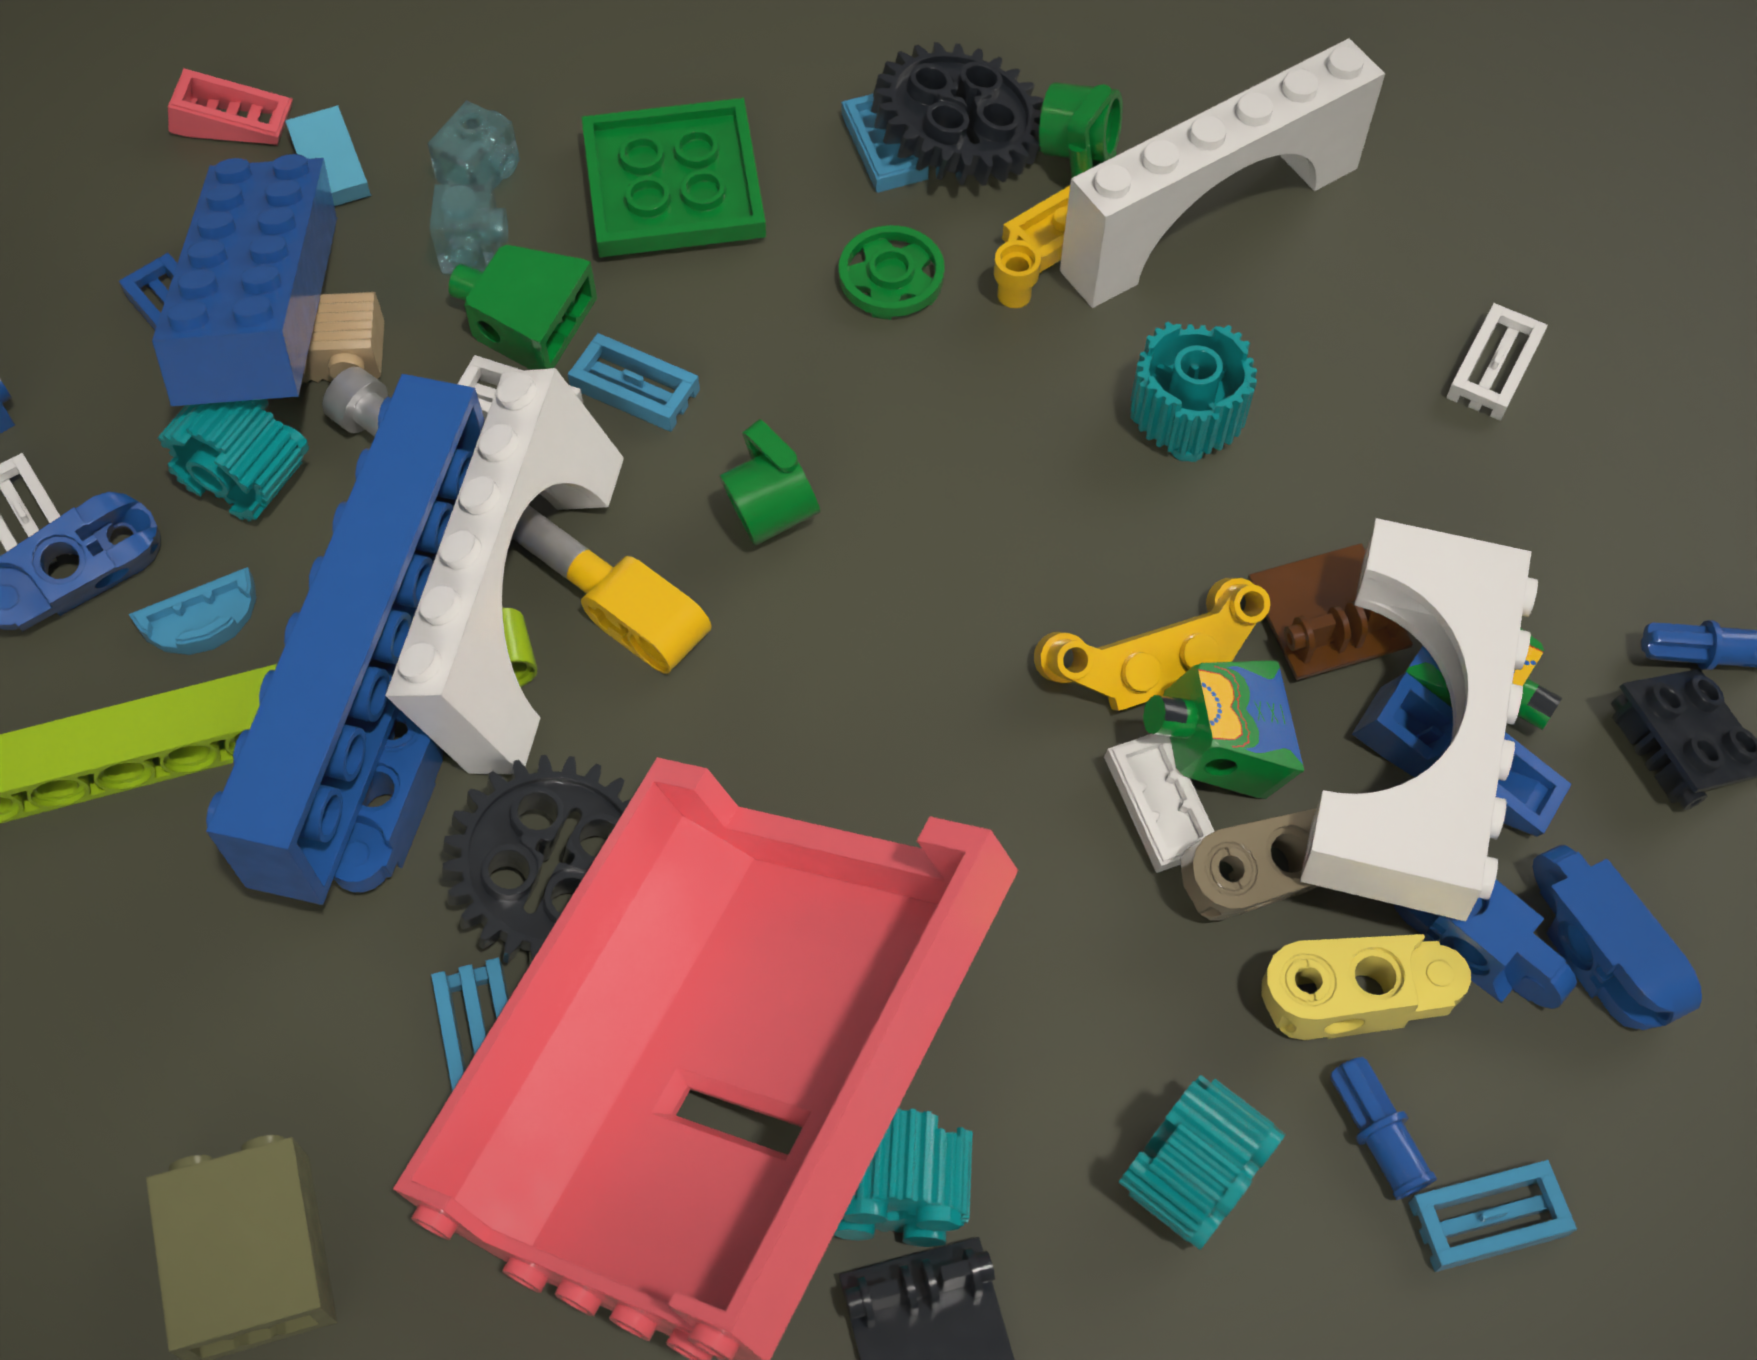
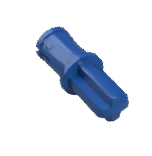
(1702, 644)
(1382, 1127)

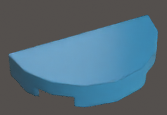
(199, 617)

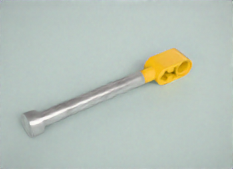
(622, 600)

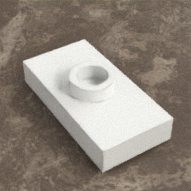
(1158, 798)

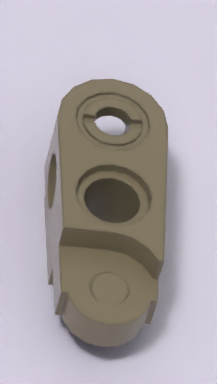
(1255, 875)

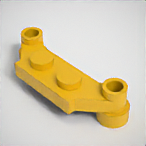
(1030, 247)
(1152, 661)

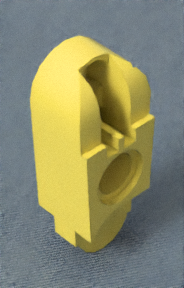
(1415, 976)

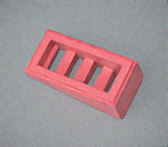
(196, 114)

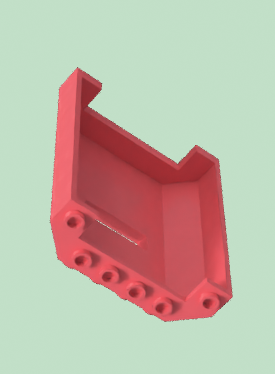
(726, 964)

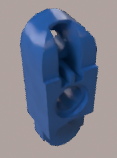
(85, 531)
(387, 831)
(1614, 942)
(1501, 948)

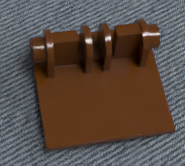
(1317, 615)

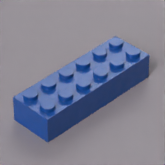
(247, 283)

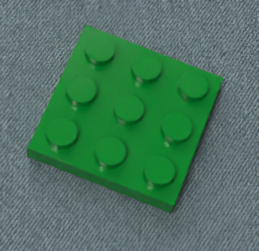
(672, 177)

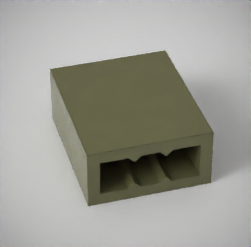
(239, 1249)

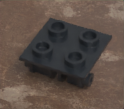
(1696, 732)
(928, 1307)

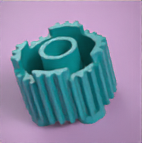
(1193, 389)
(233, 453)
(1201, 1160)
(913, 1183)

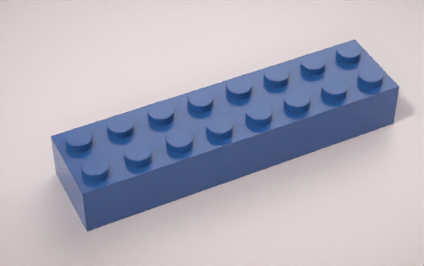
(325, 704)

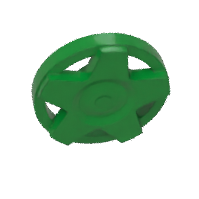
(891, 272)

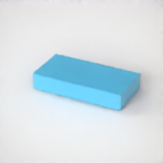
(326, 137)

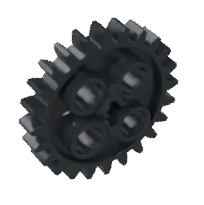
(958, 113)
(498, 839)

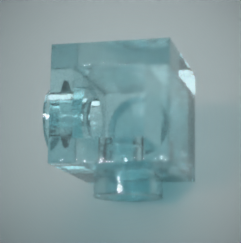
(474, 148)
(466, 225)

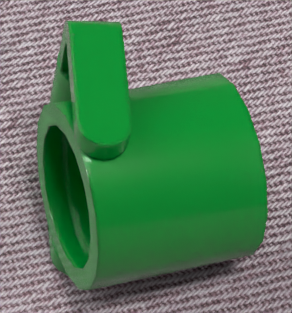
(1081, 124)
(770, 488)

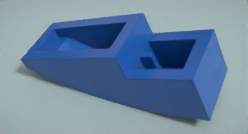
(1416, 729)

